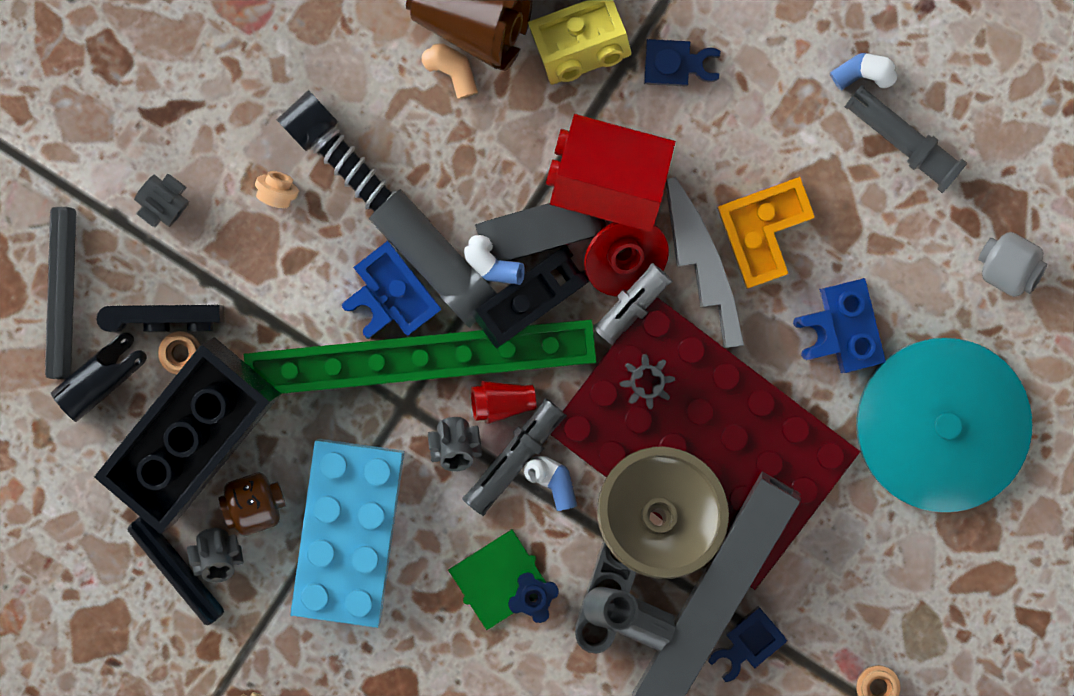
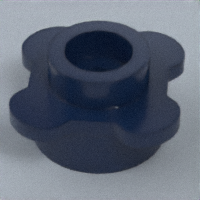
(528, 585)

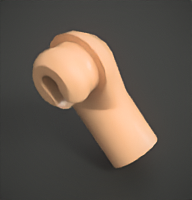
(453, 63)

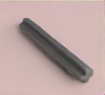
(60, 292)

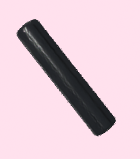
(176, 571)

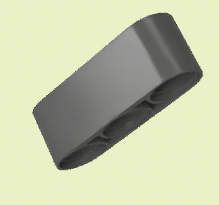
(537, 231)
(605, 568)

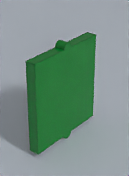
(492, 576)

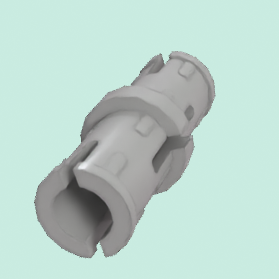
(632, 303)

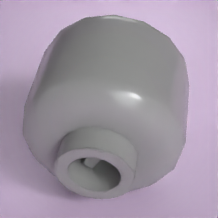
(1012, 264)

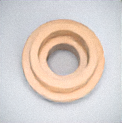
(276, 189)
(168, 345)
(878, 672)

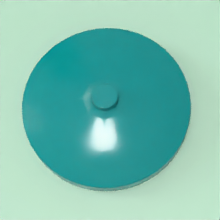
(944, 424)

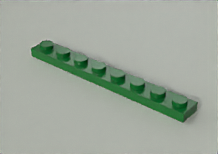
(423, 357)

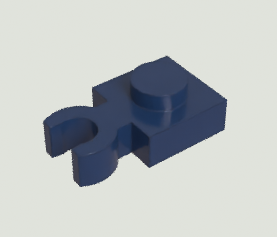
(671, 63)
(752, 639)

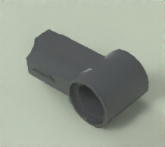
(630, 617)

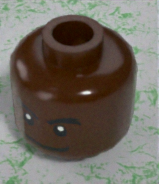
(251, 504)

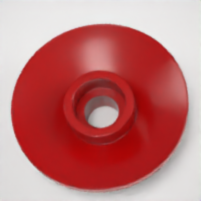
(614, 271)

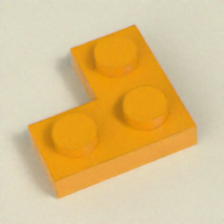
(752, 225)

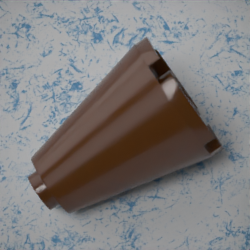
(477, 26)

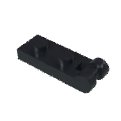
(524, 303)
(158, 317)

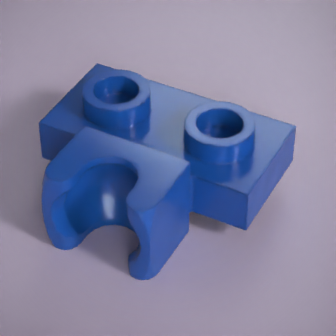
(391, 293)
(845, 327)

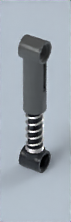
(393, 211)

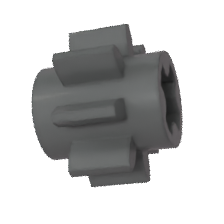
(161, 200)
(656, 389)
(454, 444)
(215, 555)

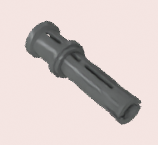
(922, 151)

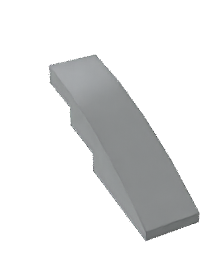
(696, 247)

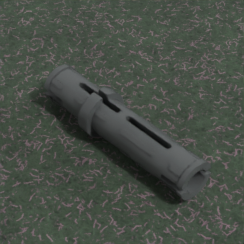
(518, 452)

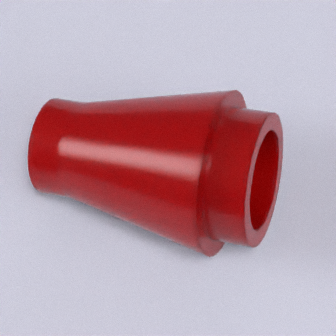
(501, 400)

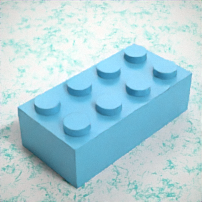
(347, 533)

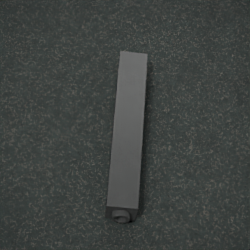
(720, 588)

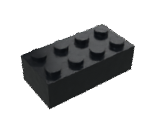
(187, 435)

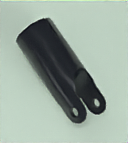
(97, 377)

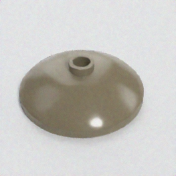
(682, 493)

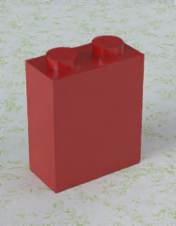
(610, 172)

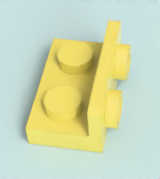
(580, 39)

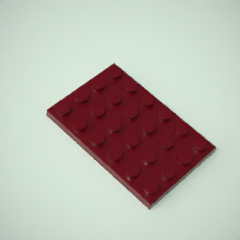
(714, 412)

